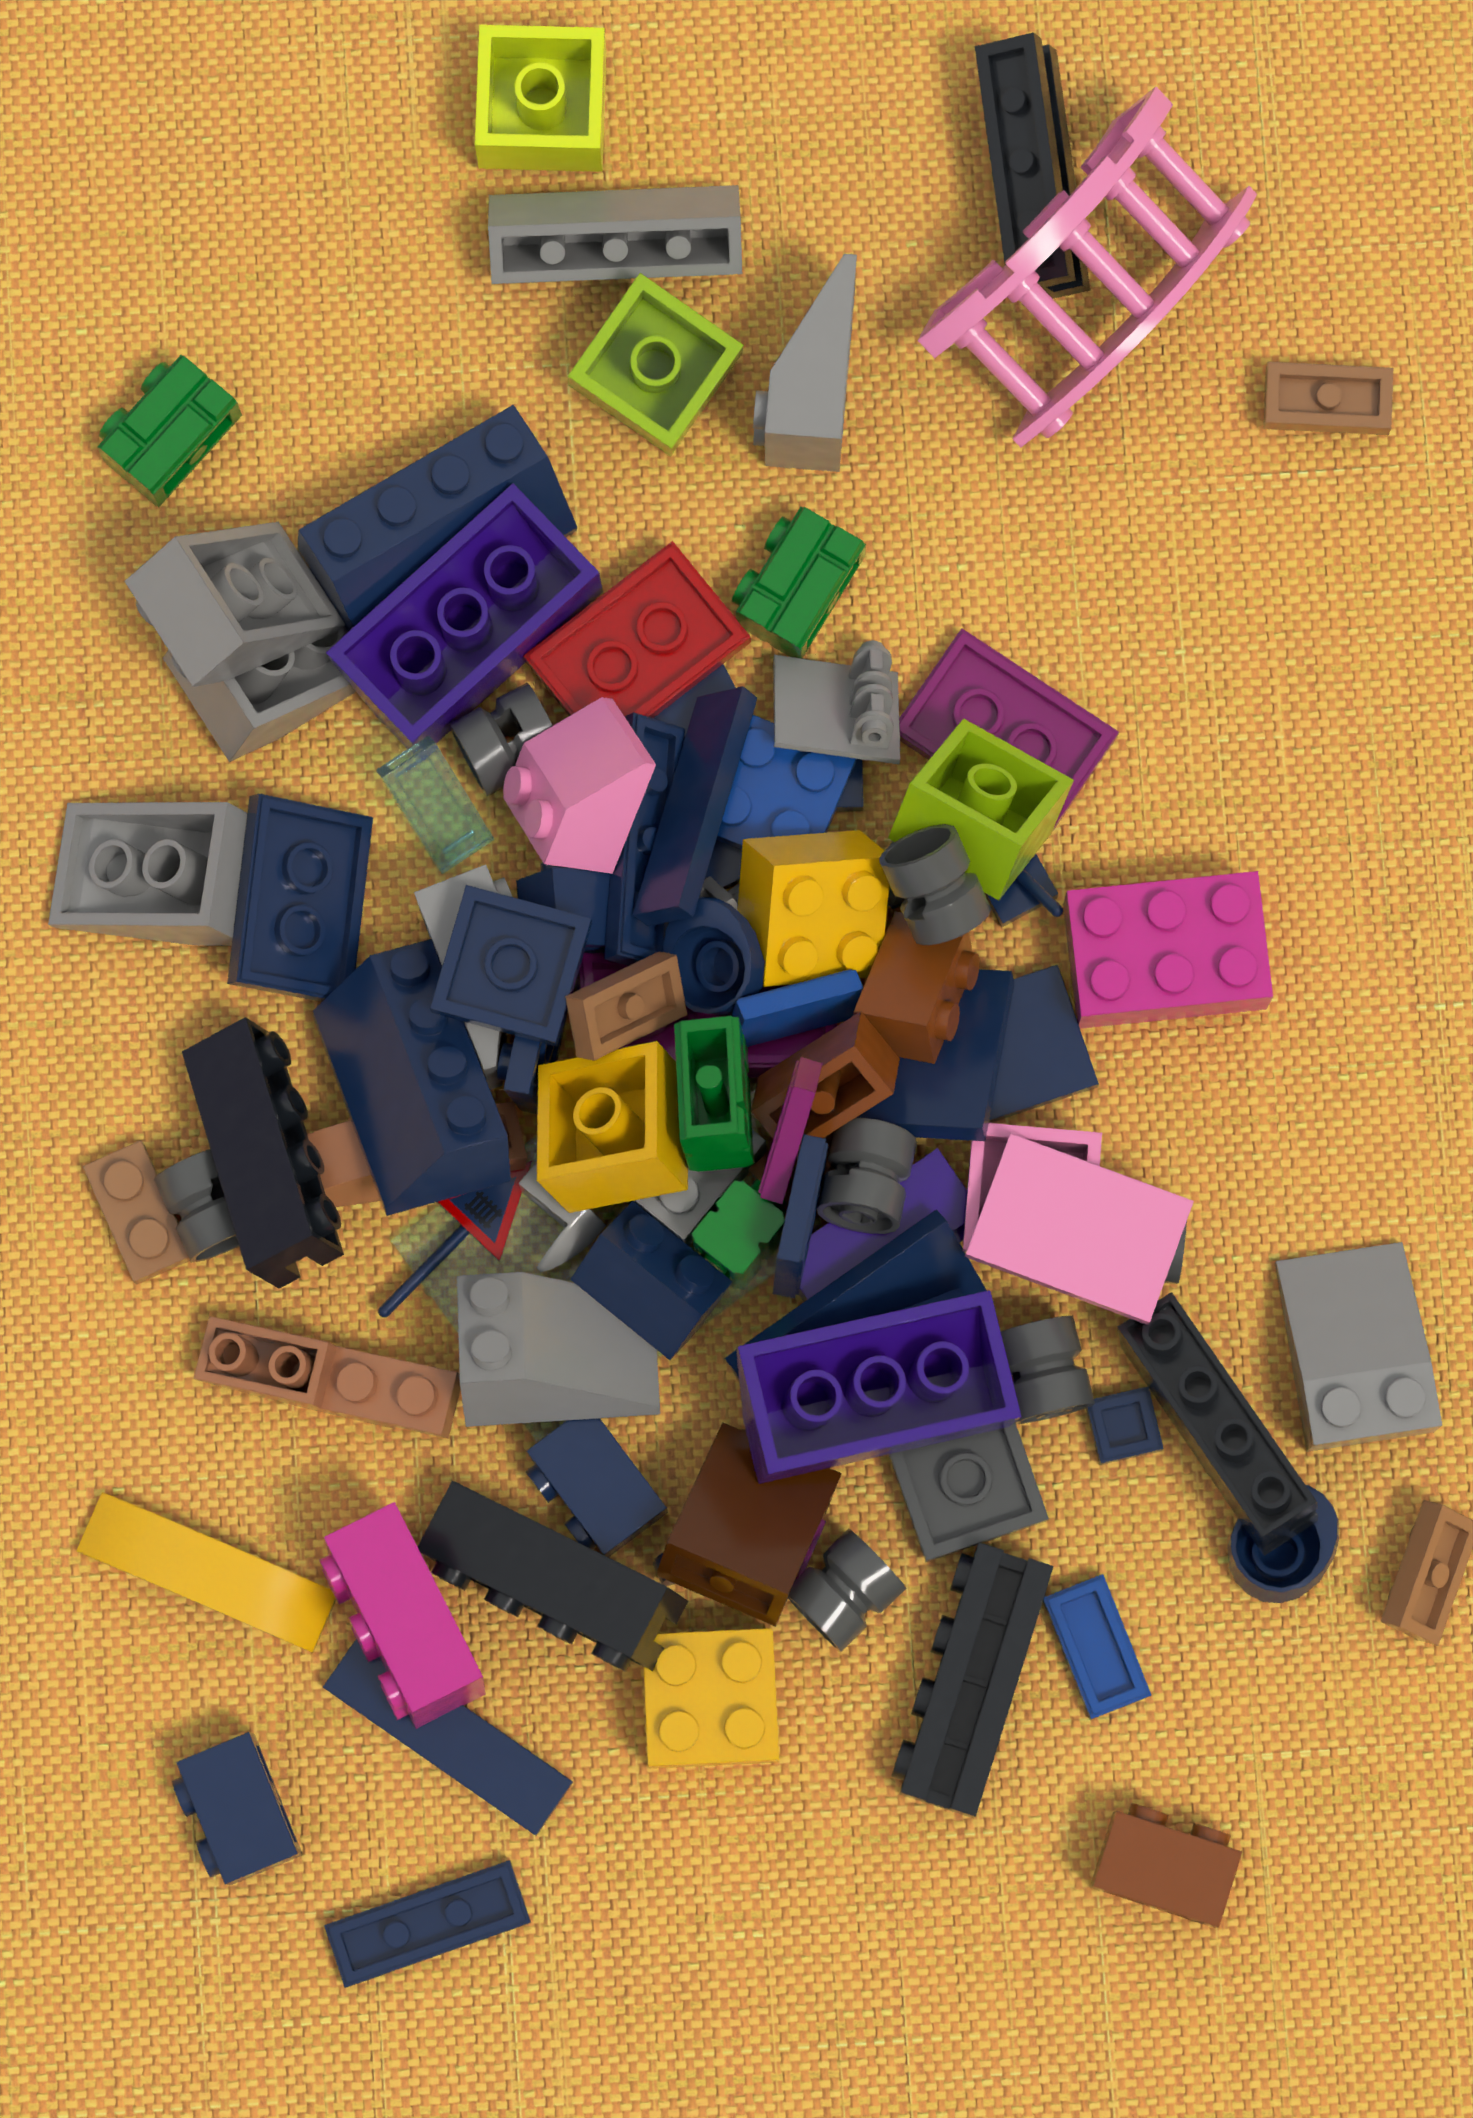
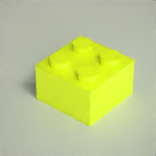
(540, 98)

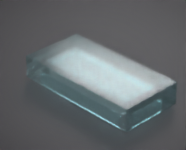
(435, 804)

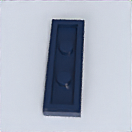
(427, 1924)

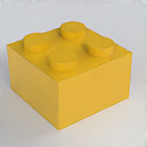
(814, 903)
(610, 1128)
(712, 1700)

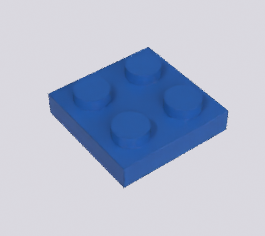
(781, 789)

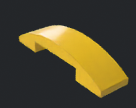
(207, 1571)

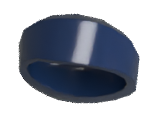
(715, 957)
(1292, 1566)

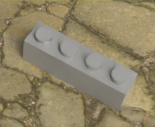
(614, 234)

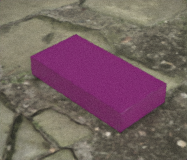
(790, 1129)

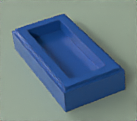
(798, 1007)
(1096, 1647)

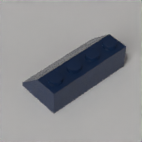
(400, 523)
(411, 1083)

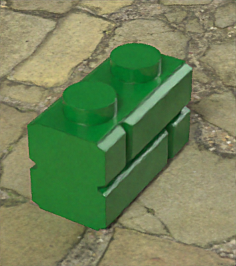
(167, 429)
(798, 582)
(713, 1094)
(740, 1232)

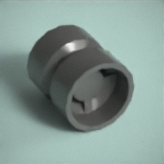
(483, 735)
(932, 878)
(865, 1185)
(196, 1194)
(1044, 1369)
(845, 1590)

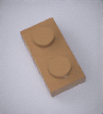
(1328, 398)
(626, 1005)
(136, 1212)
(1430, 1573)

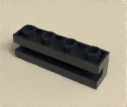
(1028, 147)
(263, 1151)
(1219, 1425)
(549, 1575)
(974, 1681)

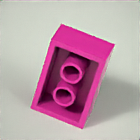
(1167, 949)
(401, 1617)

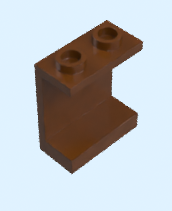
(745, 1537)

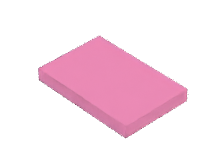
(1079, 1229)

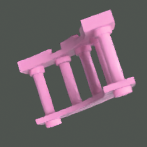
(1064, 226)

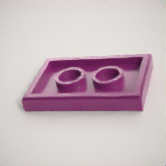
(1010, 704)

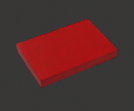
(640, 640)

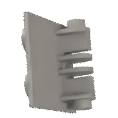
(838, 706)

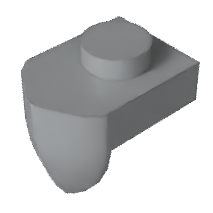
(579, 1226)

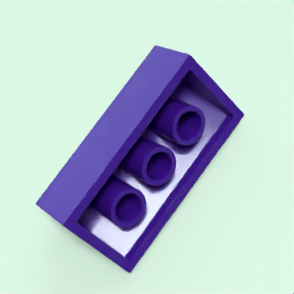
(465, 619)
(875, 1386)

